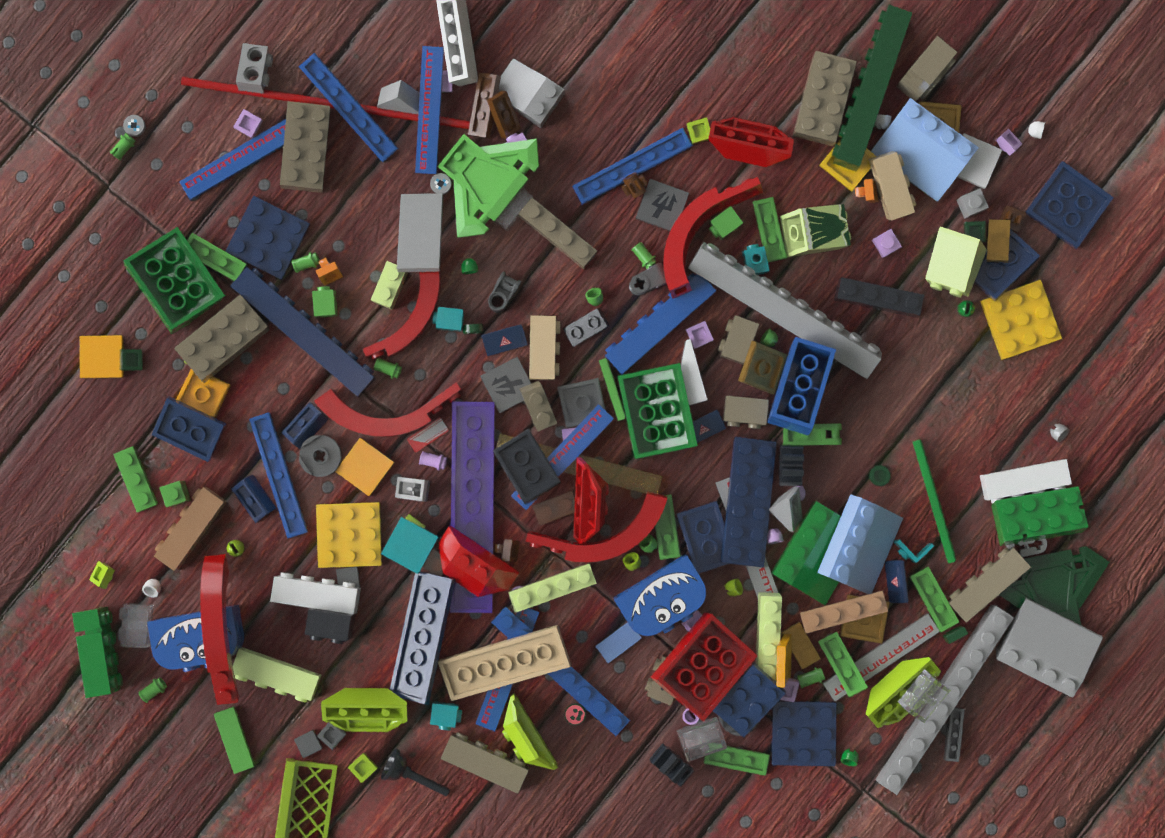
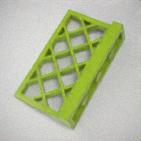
(288, 797)

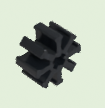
(791, 465)
(671, 765)

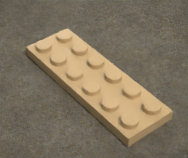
(504, 663)

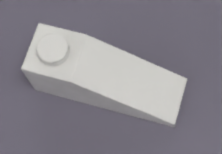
(691, 376)

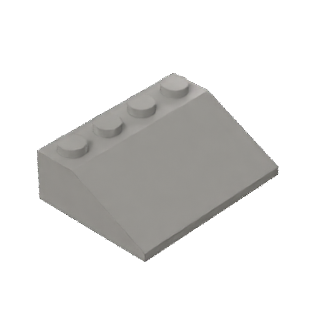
(1048, 647)

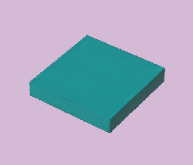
(409, 545)

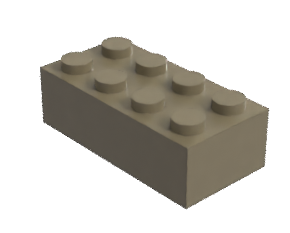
(927, 70)
(824, 98)
(305, 147)
(222, 339)

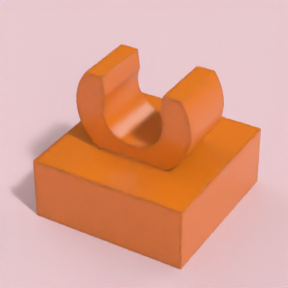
(868, 191)
(328, 272)

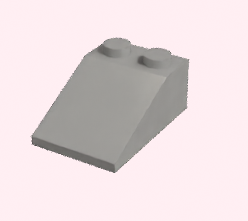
(530, 92)

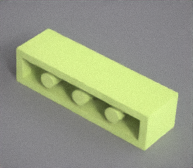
(552, 587)
(768, 632)
(275, 674)

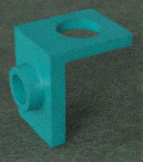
(907, 554)

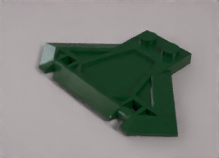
(1057, 582)

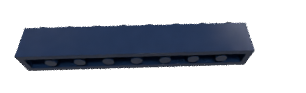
(303, 332)

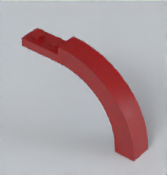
(689, 223)
(347, 417)
(610, 547)
(214, 628)

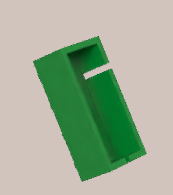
(1039, 516)
(97, 652)

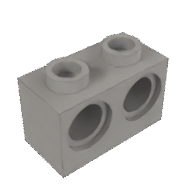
(249, 68)

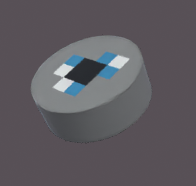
(134, 125)
(440, 183)

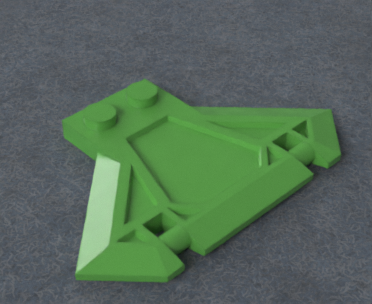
(486, 179)

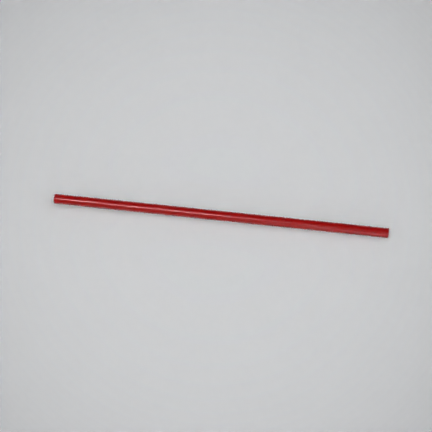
(314, 100)

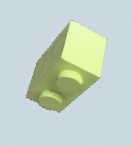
(389, 286)

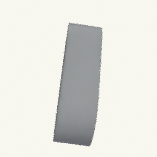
(1030, 550)

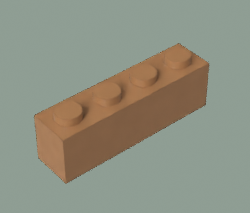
(190, 528)
(844, 611)

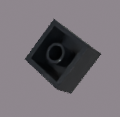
(330, 625)

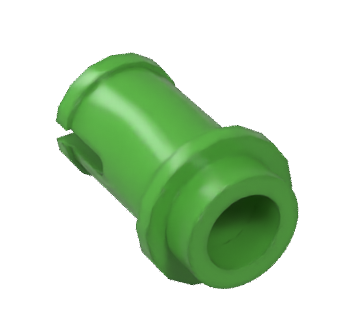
(123, 146)
(644, 255)
(306, 262)
(388, 368)
(811, 677)
(157, 686)

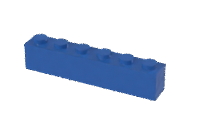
(658, 324)

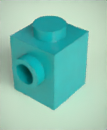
(756, 258)
(445, 715)

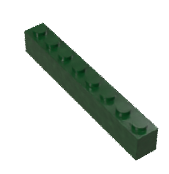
(872, 87)

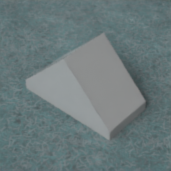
(399, 97)
(412, 489)
(788, 509)

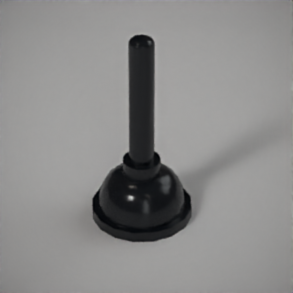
(397, 767)

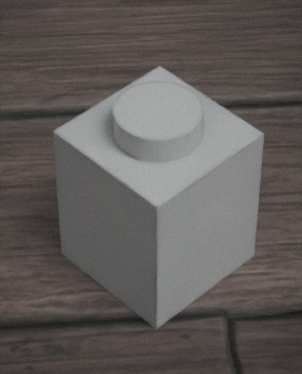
(972, 203)

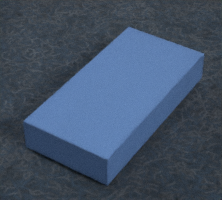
(618, 642)

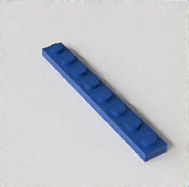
(569, 679)

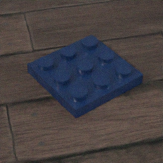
(1069, 205)
(268, 237)
(804, 733)

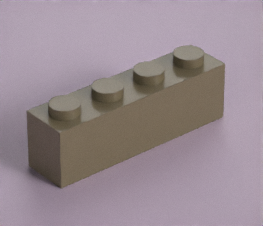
(557, 233)
(989, 584)
(484, 762)

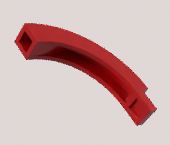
(418, 321)

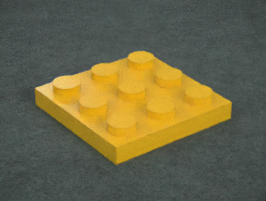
(1021, 320)
(349, 535)

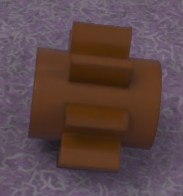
(634, 185)

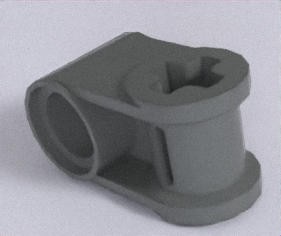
(651, 277)
(503, 291)

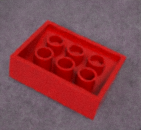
(704, 666)

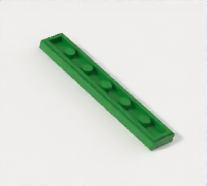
(934, 500)

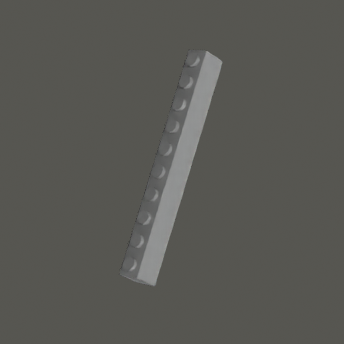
(784, 309)
(957, 679)

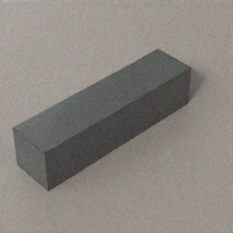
(954, 735)

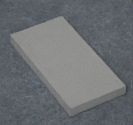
(420, 233)

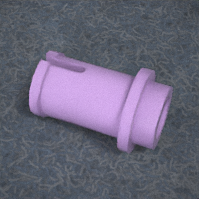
(433, 460)

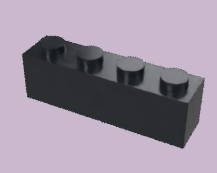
(879, 297)

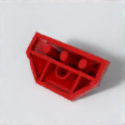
(750, 141)
(589, 502)
(473, 565)

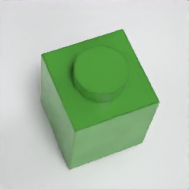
(725, 223)
(324, 302)
(175, 493)

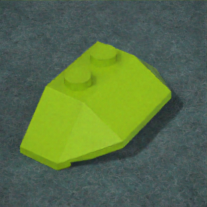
(884, 696)
(364, 710)
(526, 737)

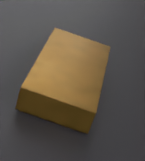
(998, 241)
(802, 646)

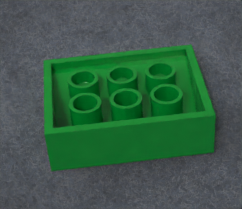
(174, 280)
(657, 411)
(806, 551)

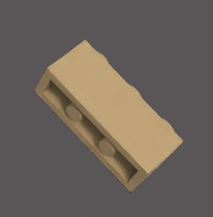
(892, 185)
(544, 347)

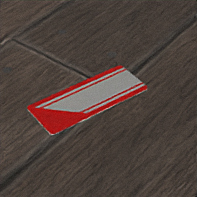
(427, 434)

